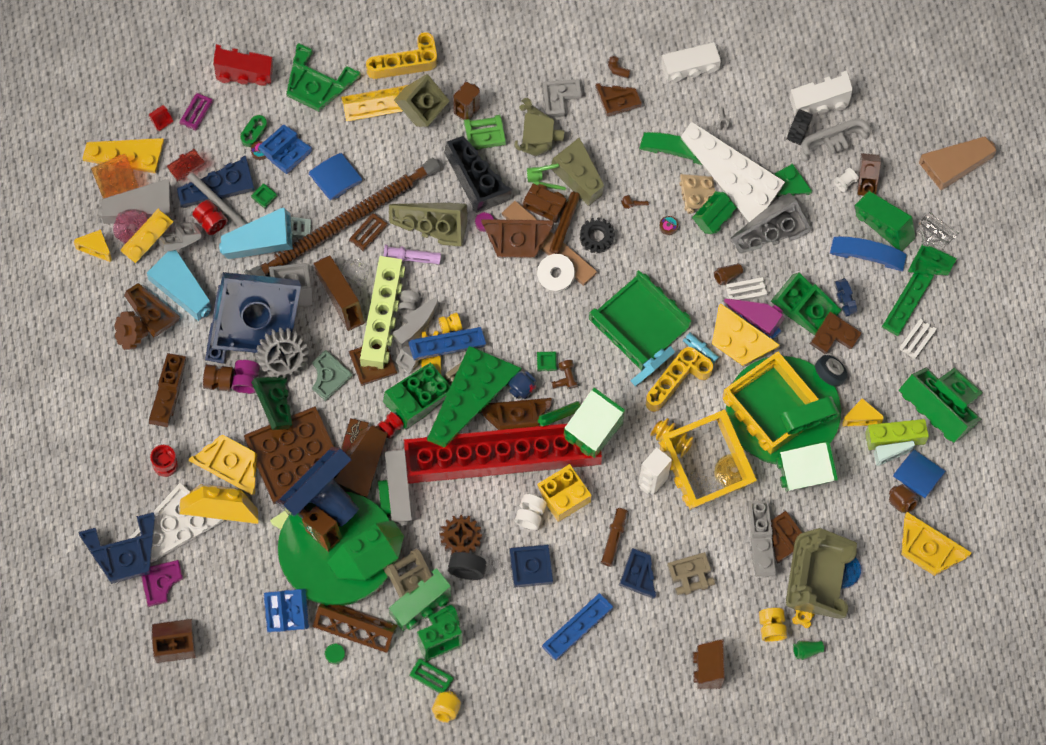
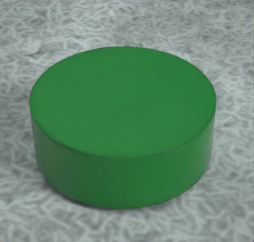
(334, 654)

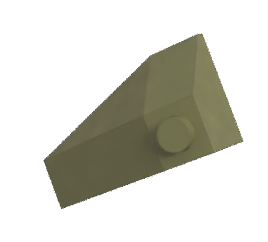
(439, 220)

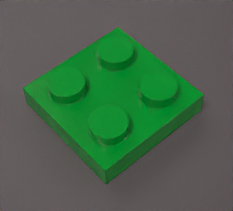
(958, 388)

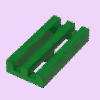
(416, 668)

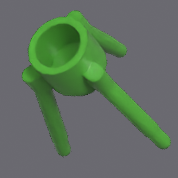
(535, 174)

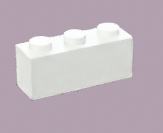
(690, 62)
(654, 471)

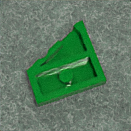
(793, 181)
(932, 261)

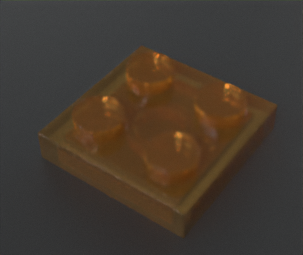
(115, 176)

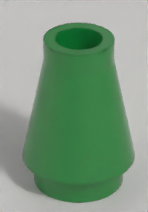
(806, 649)

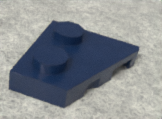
(638, 574)

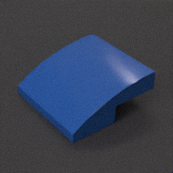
(285, 149)
(335, 176)
(919, 473)
(286, 610)

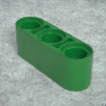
(809, 415)

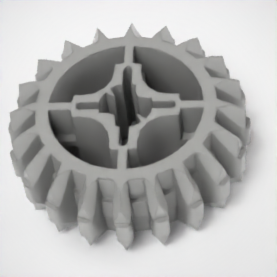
(270, 361)

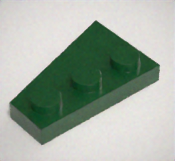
(273, 398)

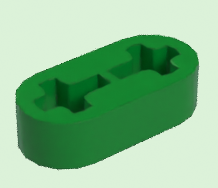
(250, 128)
(384, 497)

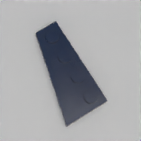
(226, 182)

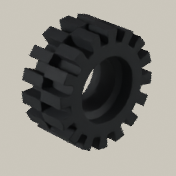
(799, 127)
(593, 245)

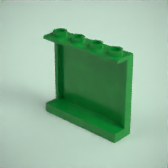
(640, 320)

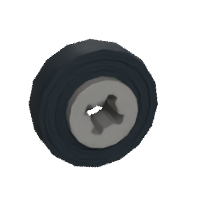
(831, 370)

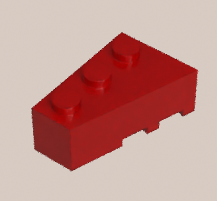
(242, 67)

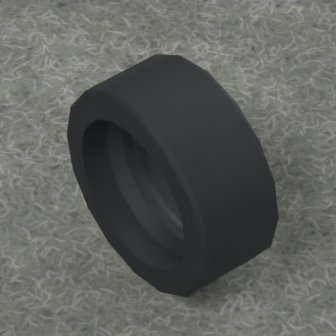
(467, 566)

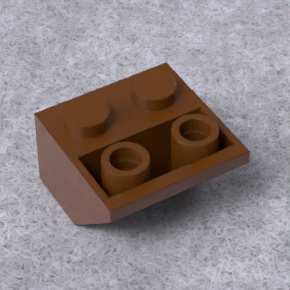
(173, 641)

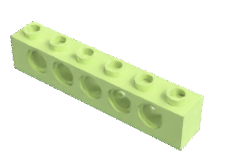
(386, 268)

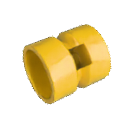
(773, 626)

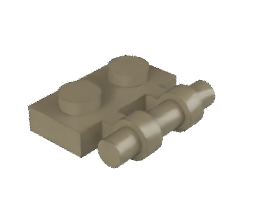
(688, 568)

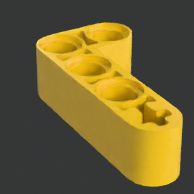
(400, 60)
(674, 380)

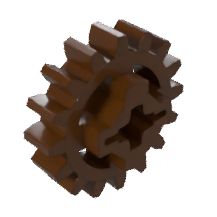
(453, 535)

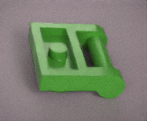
(485, 137)

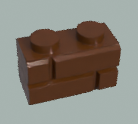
(466, 101)
(544, 202)

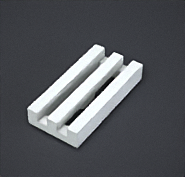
(749, 289)
(925, 327)

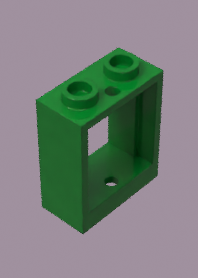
(441, 634)

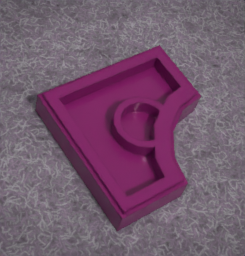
(159, 582)

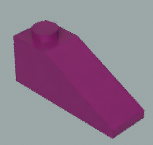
(759, 314)

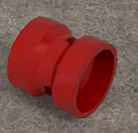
(390, 424)

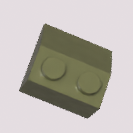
(422, 101)

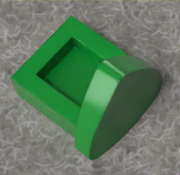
(443, 614)

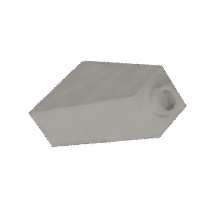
(144, 199)
(398, 487)

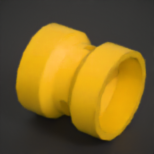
(450, 323)

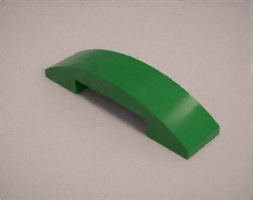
(667, 144)

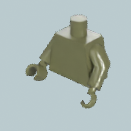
(537, 131)

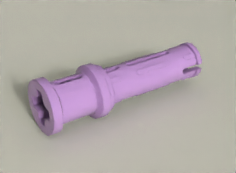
(412, 255)

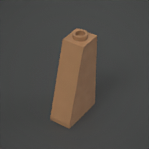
(956, 161)

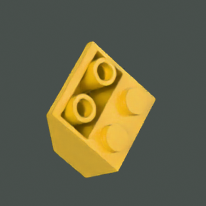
(564, 493)

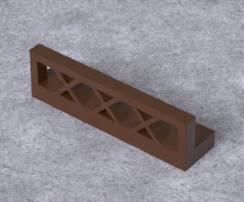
(359, 621)

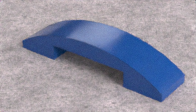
(868, 250)

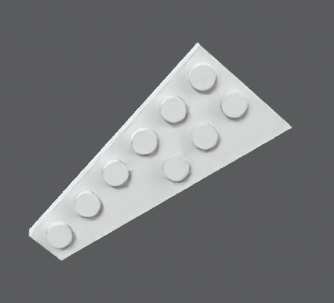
(743, 180)

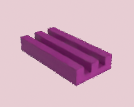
(209, 101)

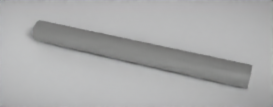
(214, 198)

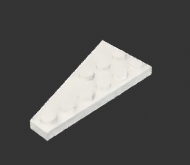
(173, 528)

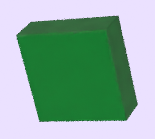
(264, 196)
(546, 361)

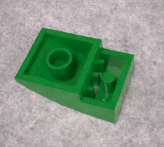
(804, 302)

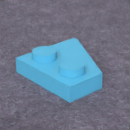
(651, 365)

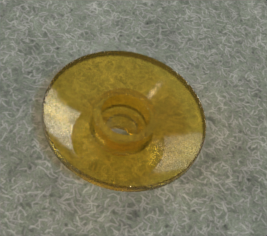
(723, 471)

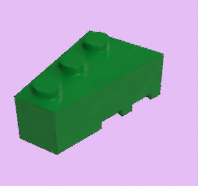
(886, 220)

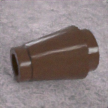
(726, 274)

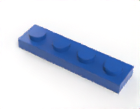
(446, 343)
(577, 626)

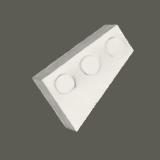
(822, 97)

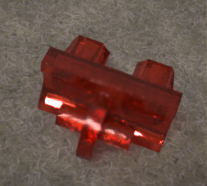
(185, 164)

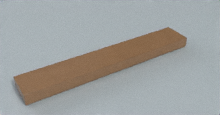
(583, 270)

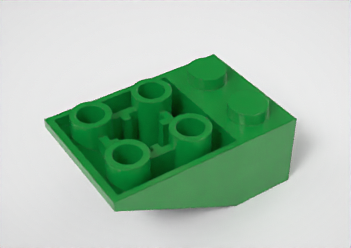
(416, 395)

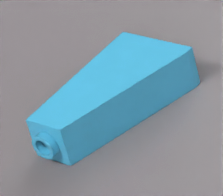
(260, 236)
(179, 284)

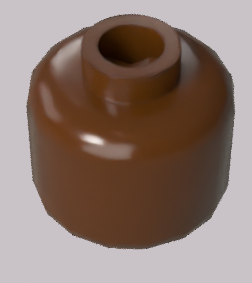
(903, 498)

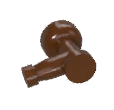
(569, 381)

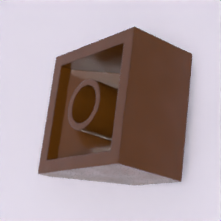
(709, 665)

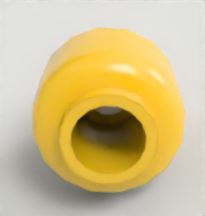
(446, 706)

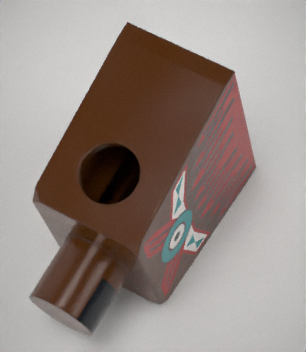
(321, 527)

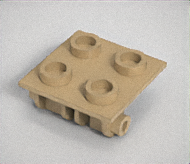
(696, 191)

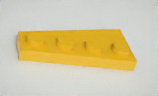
(141, 153)

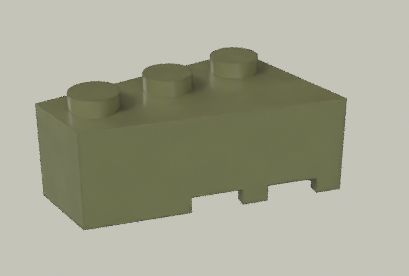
(579, 172)

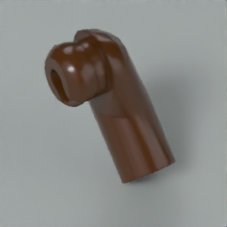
(616, 69)

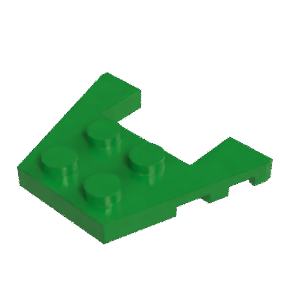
(313, 87)

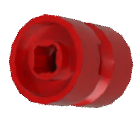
(207, 215)
(164, 460)

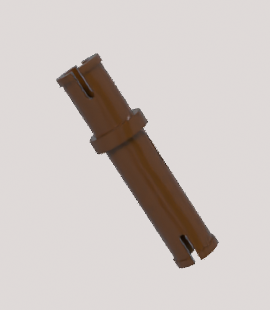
(616, 529)

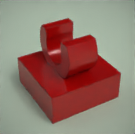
(160, 118)

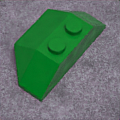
(368, 552)

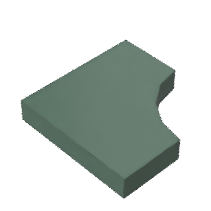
(330, 375)

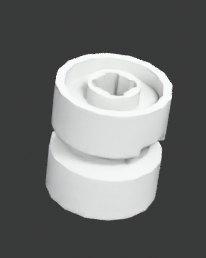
(530, 512)

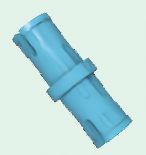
(701, 347)

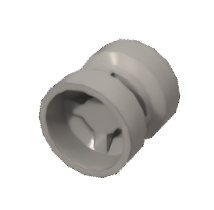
(408, 301)

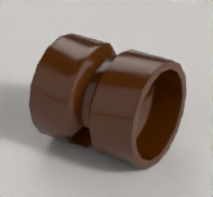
(216, 377)

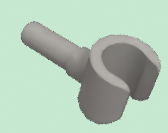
(722, 119)

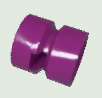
(244, 372)

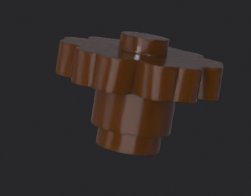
(129, 330)

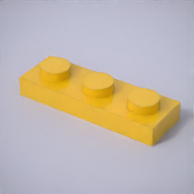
(146, 235)

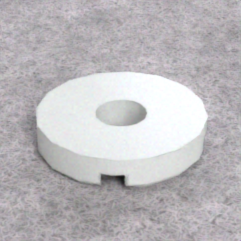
(548, 265)

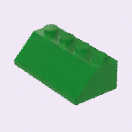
(938, 407)

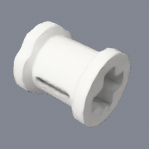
(846, 179)

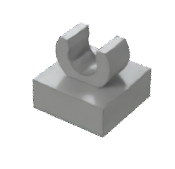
(406, 360)

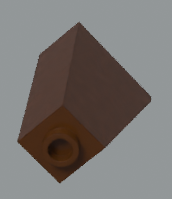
(339, 293)
(364, 456)

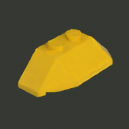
(219, 503)

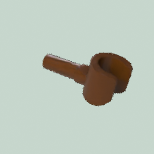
(627, 202)

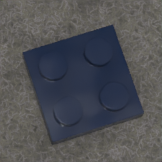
(531, 566)

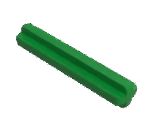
(558, 414)

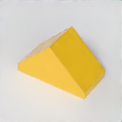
(94, 245)
(862, 415)

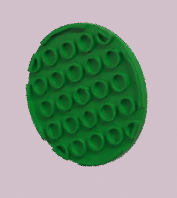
(772, 396)
(306, 560)

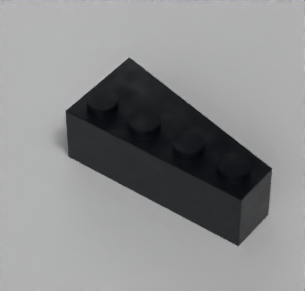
(475, 176)

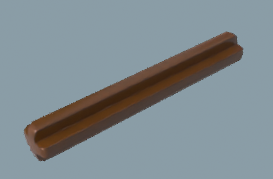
(564, 222)

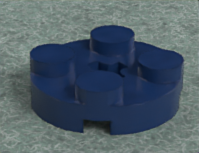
(844, 296)

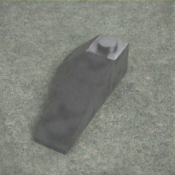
(777, 222)

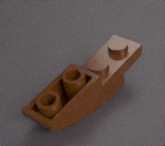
(168, 390)

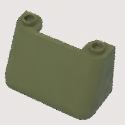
(818, 573)

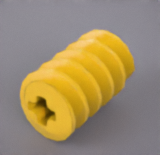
(680, 442)

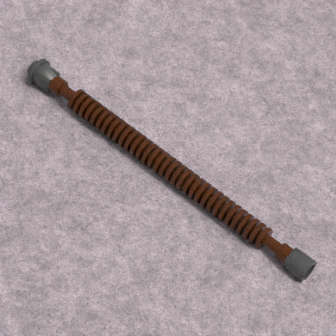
(347, 218)

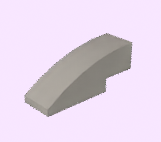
(415, 323)

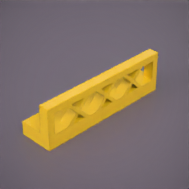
(371, 103)

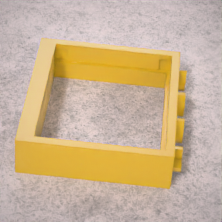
(793, 380)
(734, 446)

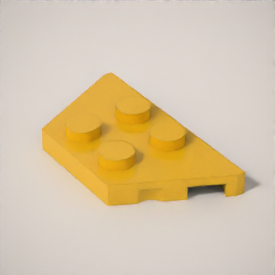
(739, 338)
(229, 462)
(929, 547)

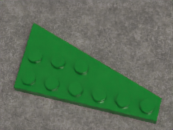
(472, 389)

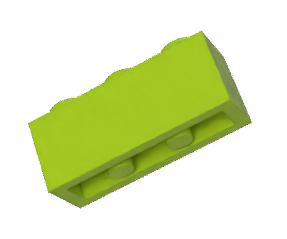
(896, 433)

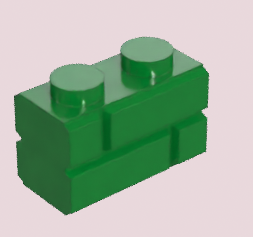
(714, 213)

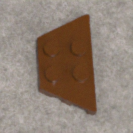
(517, 237)
(516, 413)

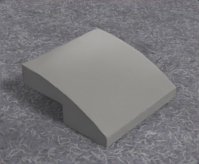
(182, 236)

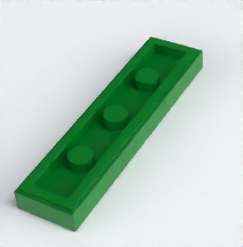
(907, 303)

